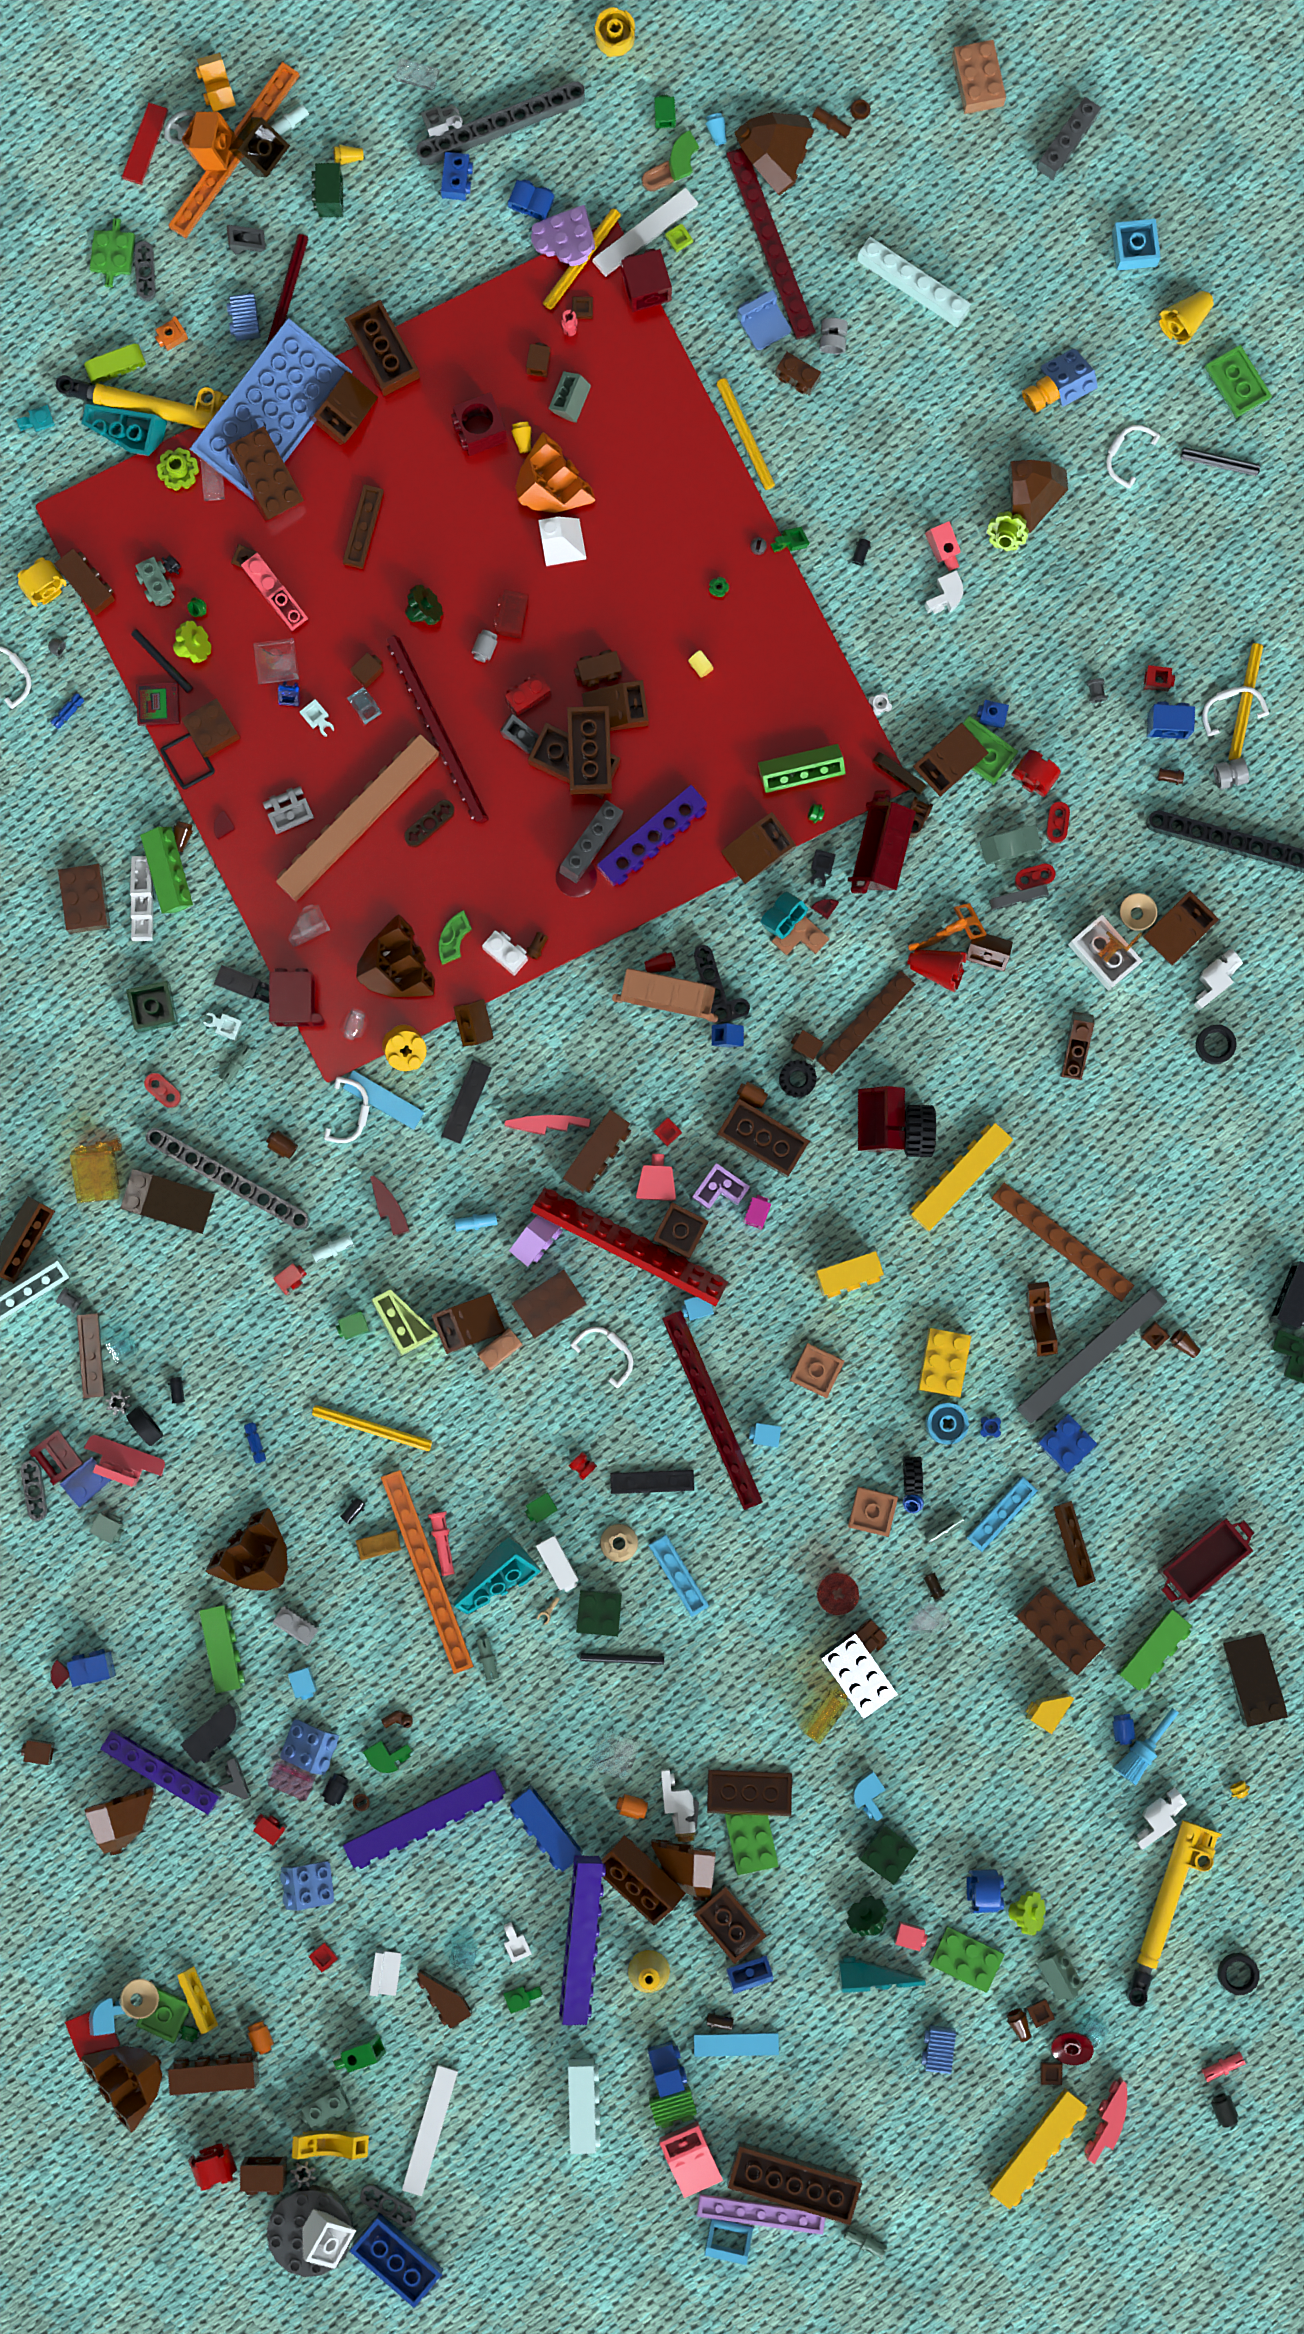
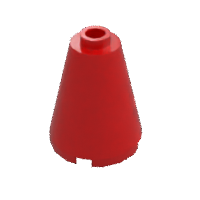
(939, 966)

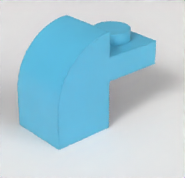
(865, 1791)
(102, 2016)

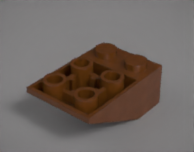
(343, 408)
(625, 704)
(951, 759)
(759, 848)
(1180, 928)
(468, 1323)

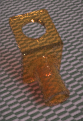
(1114, 945)

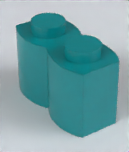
(784, 915)

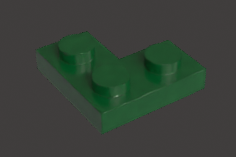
(1294, 1348)

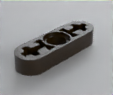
(899, 773)
(444, 817)

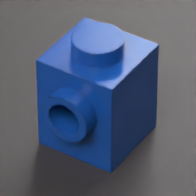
(992, 714)
(727, 1035)

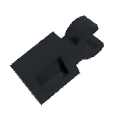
(822, 865)

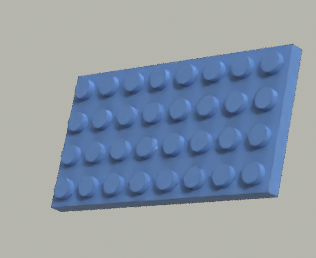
(274, 393)

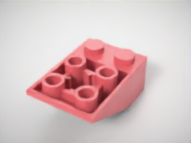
(690, 2159)

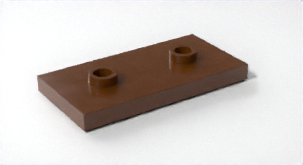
(749, 1793)

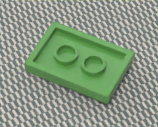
(1238, 381)
(999, 755)
(751, 1842)
(967, 1959)

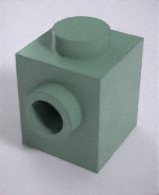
(107, 1527)

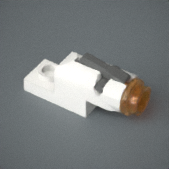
(683, 1807)

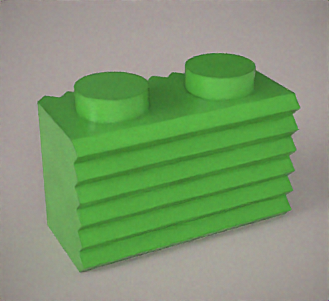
(673, 2108)

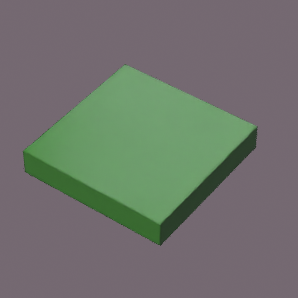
(167, 2017)

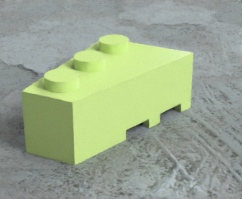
(402, 1323)

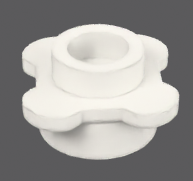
(883, 698)

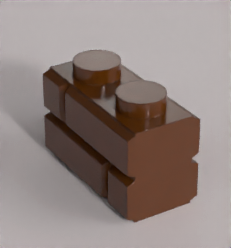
(871, 1636)

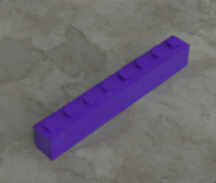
(424, 1818)
(581, 1940)

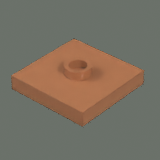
(816, 1370)
(872, 1511)

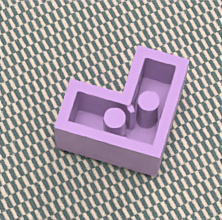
(720, 1182)
(535, 1239)

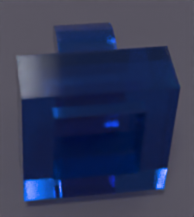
(288, 694)

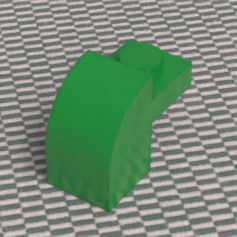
(383, 1760)

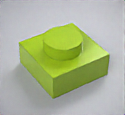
(678, 238)

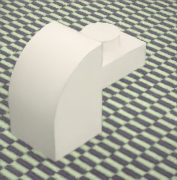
(951, 594)

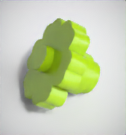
(177, 469)
(1007, 531)
(192, 642)
(1028, 1912)

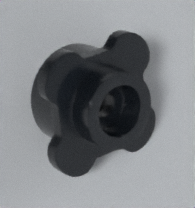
(171, 564)

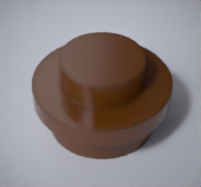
(860, 109)

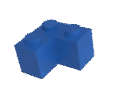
(91, 1669)
(667, 2072)

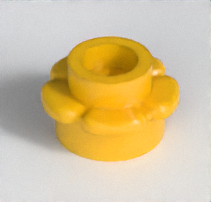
(1239, 1789)

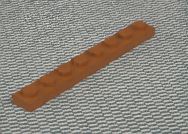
(1062, 1242)

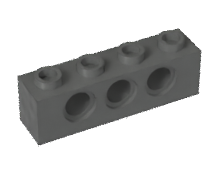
(1069, 138)
(591, 841)

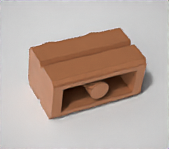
(500, 1349)

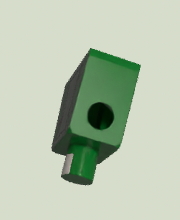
(360, 2054)

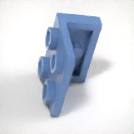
(763, 320)
(1071, 376)
(309, 1747)
(307, 1886)

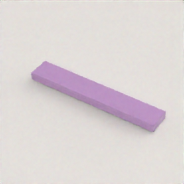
(759, 2214)

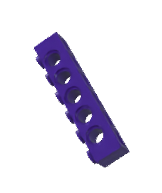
(688, 798)
(160, 1771)

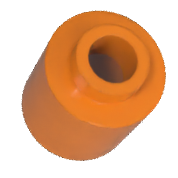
(632, 1806)
(260, 2037)

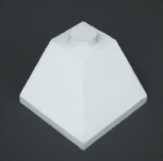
(561, 540)
(325, 2239)

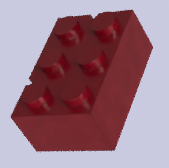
(881, 1119)

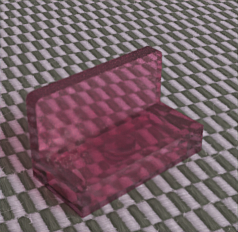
(291, 1781)

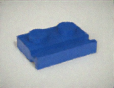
(84, 1483)

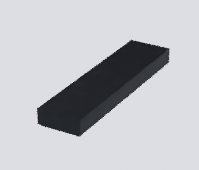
(466, 1102)
(652, 1481)

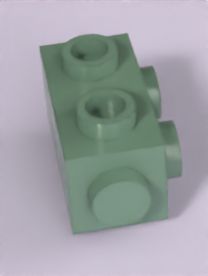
(157, 586)
(1060, 1975)
(325, 2106)

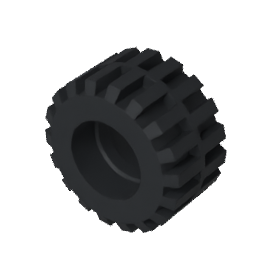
(920, 1130)

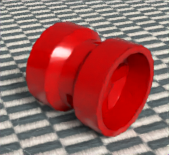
(582, 1465)

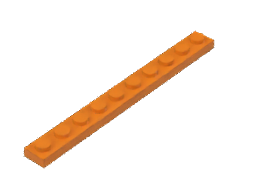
(213, 180)
(427, 1572)

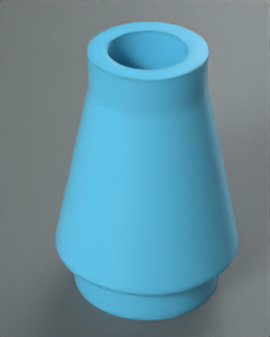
(716, 127)

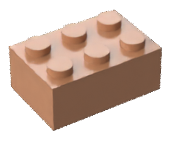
(978, 76)

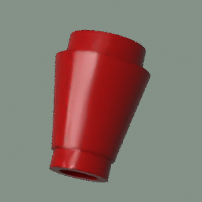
(661, 963)

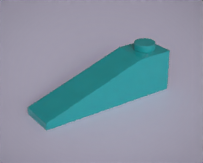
(131, 430)
(501, 1570)
(862, 1975)

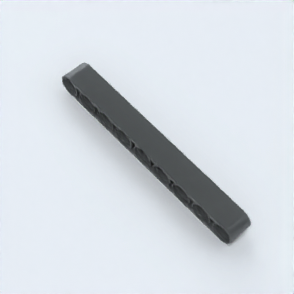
(508, 116)
(217, 1177)
(1091, 1355)

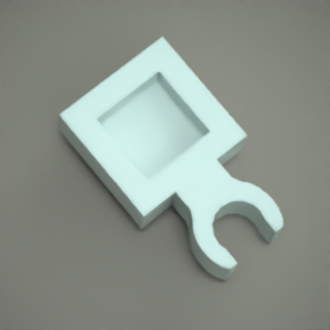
(316, 716)
(226, 1026)

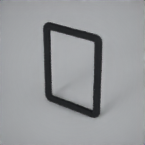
(211, 772)

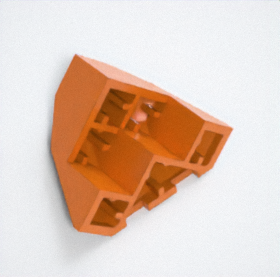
(549, 481)

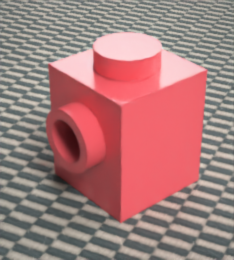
(910, 1936)

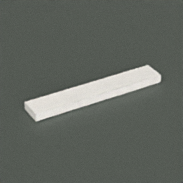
(645, 231)
(430, 2130)

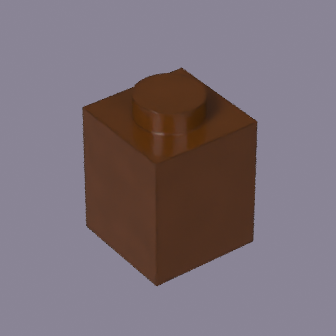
(538, 359)
(367, 669)
(806, 1045)
(38, 1751)

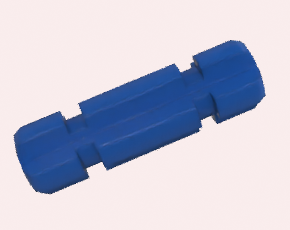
(67, 710)
(254, 1442)

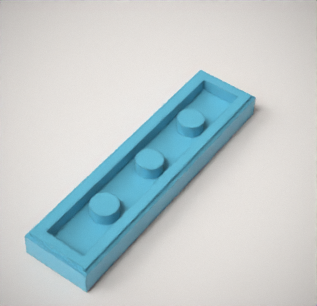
(386, 1101)
(1002, 1514)
(678, 1575)
(736, 2044)

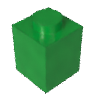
(664, 111)
(352, 1326)
(540, 1508)

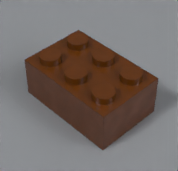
(84, 898)
(549, 1304)
(729, 1923)

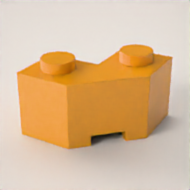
(216, 82)

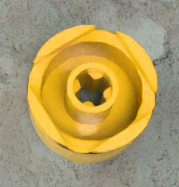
(624, 27)
(41, 582)
(396, 1040)

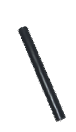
(161, 660)
(617, 1658)

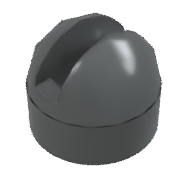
(763, 545)
(54, 645)

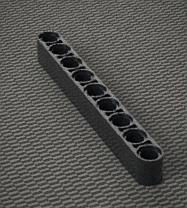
(1226, 837)

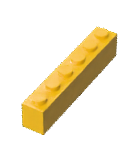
(961, 1177)
(1038, 2148)

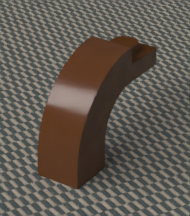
(1040, 1319)

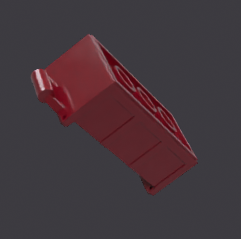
(882, 845)
(1205, 1560)

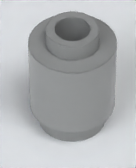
(484, 646)

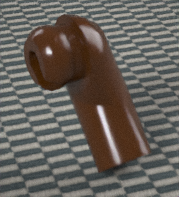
(398, 1717)

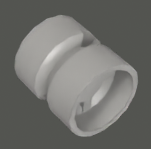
(833, 336)
(1232, 773)

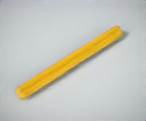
(572, 271)
(745, 434)
(1245, 702)
(372, 1428)

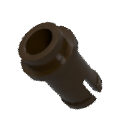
(934, 1586)
(719, 2021)

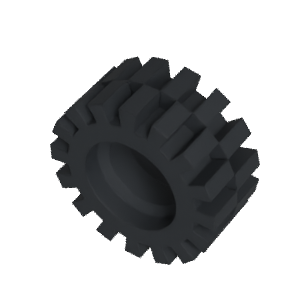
(788, 1069)
(913, 1475)

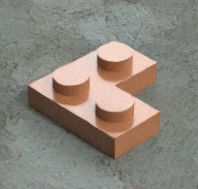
(806, 933)

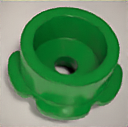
(713, 587)
(197, 607)
(816, 813)
(189, 2033)

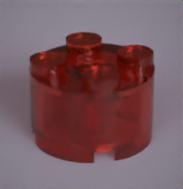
(842, 1604)

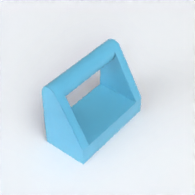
(726, 2253)

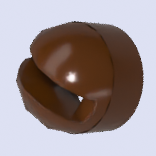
(360, 1798)

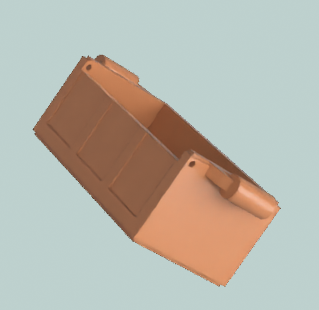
(667, 994)

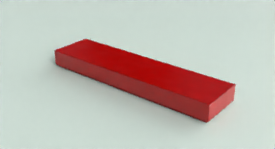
(145, 143)

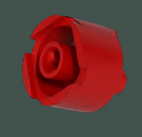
(1036, 773)
(213, 2166)

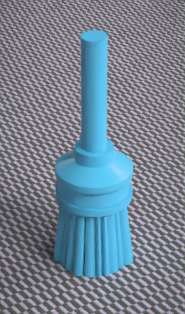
(1143, 1752)

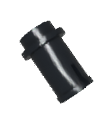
(861, 551)
(176, 1387)
(353, 1510)

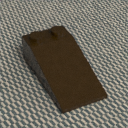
(167, 1201)
(1254, 1681)

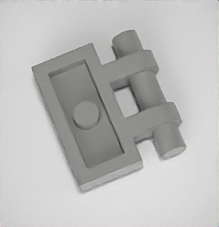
(439, 119)
(291, 815)

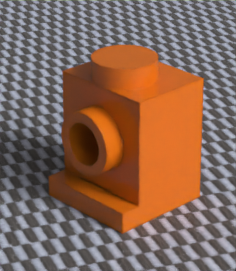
(176, 338)

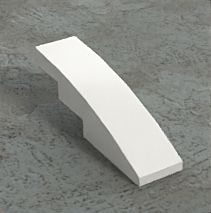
(141, 900)

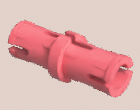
(569, 322)
(1223, 2066)

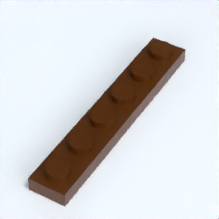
(866, 1022)

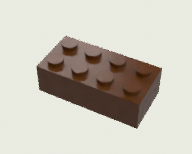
(382, 347)
(264, 473)
(589, 750)
(552, 755)
(763, 1138)
(596, 1153)
(1059, 1630)
(640, 1880)
(213, 2074)

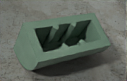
(570, 396)

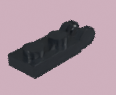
(240, 983)

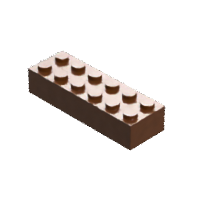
(794, 2183)

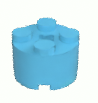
(959, 1423)

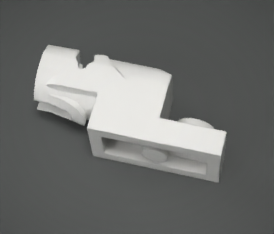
(1217, 977)
(1159, 1817)

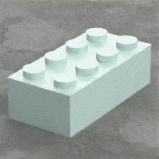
(582, 2110)

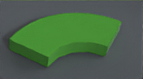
(681, 156)
(452, 936)

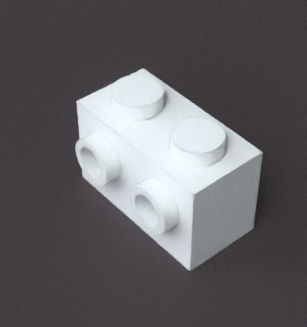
(504, 952)

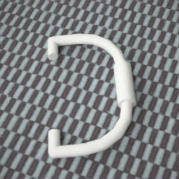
(1115, 446)
(23, 669)
(1228, 693)
(363, 1112)
(615, 1340)

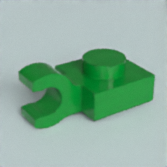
(792, 538)
(518, 1998)

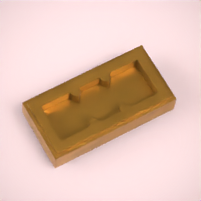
(378, 1545)

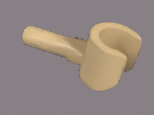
(548, 1611)

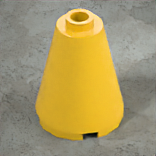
(1185, 316)
(648, 1964)

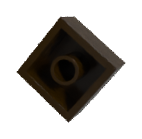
(259, 147)

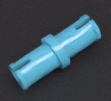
(475, 1221)

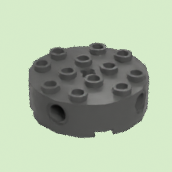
(288, 2219)

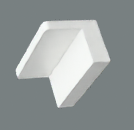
(385, 1973)

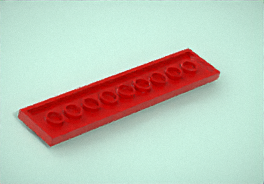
(629, 1246)

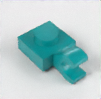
(39, 419)

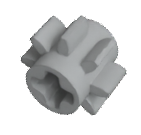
(112, 1401)
(300, 2169)

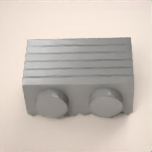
(296, 1625)

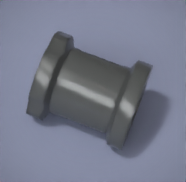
(1096, 690)
(69, 1300)

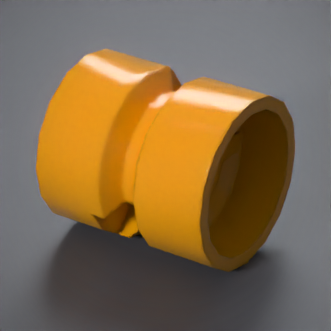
(1039, 395)

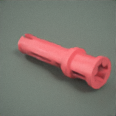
(441, 1533)

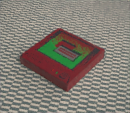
(157, 704)

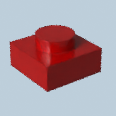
(667, 1132)
(323, 1957)

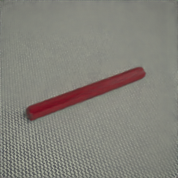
(289, 284)

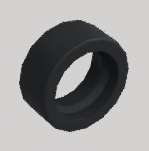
(1214, 1029)
(144, 1425)
(1238, 1990)

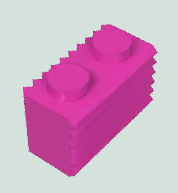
(757, 1212)

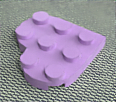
(565, 235)

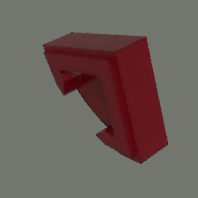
(222, 825)
(825, 907)
(59, 1674)

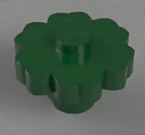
(423, 606)
(867, 1916)

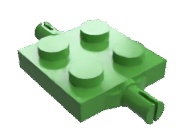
(112, 252)

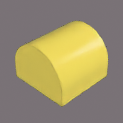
(701, 664)

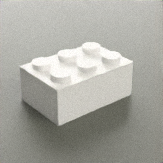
(1092, 941)

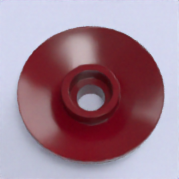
(584, 885)
(1072, 2048)

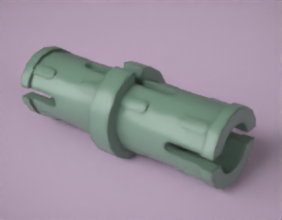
(236, 1064)
(956, 1521)
(487, 1659)
(865, 2242)

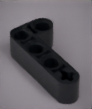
(721, 1003)

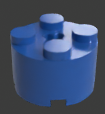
(985, 1891)

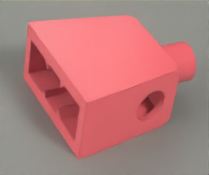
(940, 537)
(656, 1181)

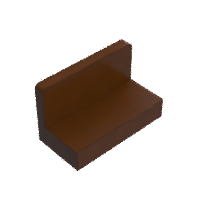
(989, 951)
(473, 1023)

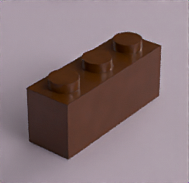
(85, 581)

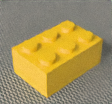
(849, 1275)
(944, 1362)

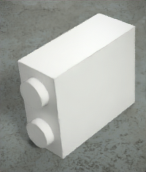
(558, 1563)

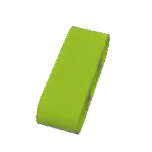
(114, 363)

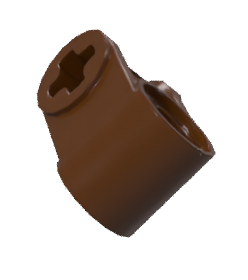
(922, 812)

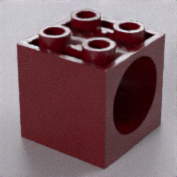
(646, 279)
(479, 406)

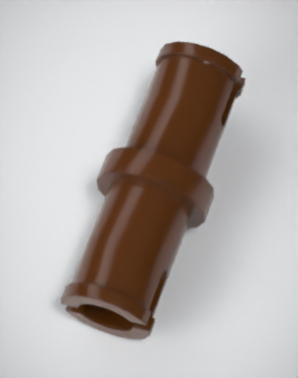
(832, 122)

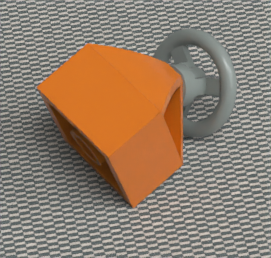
(204, 137)

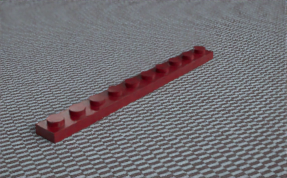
(771, 244)
(440, 736)
(712, 1410)

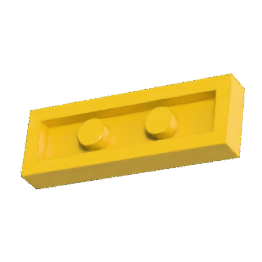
(197, 2000)

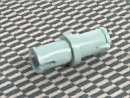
(289, 120)
(332, 1248)

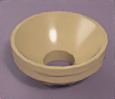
(1142, 902)
(627, 1534)
(149, 1998)

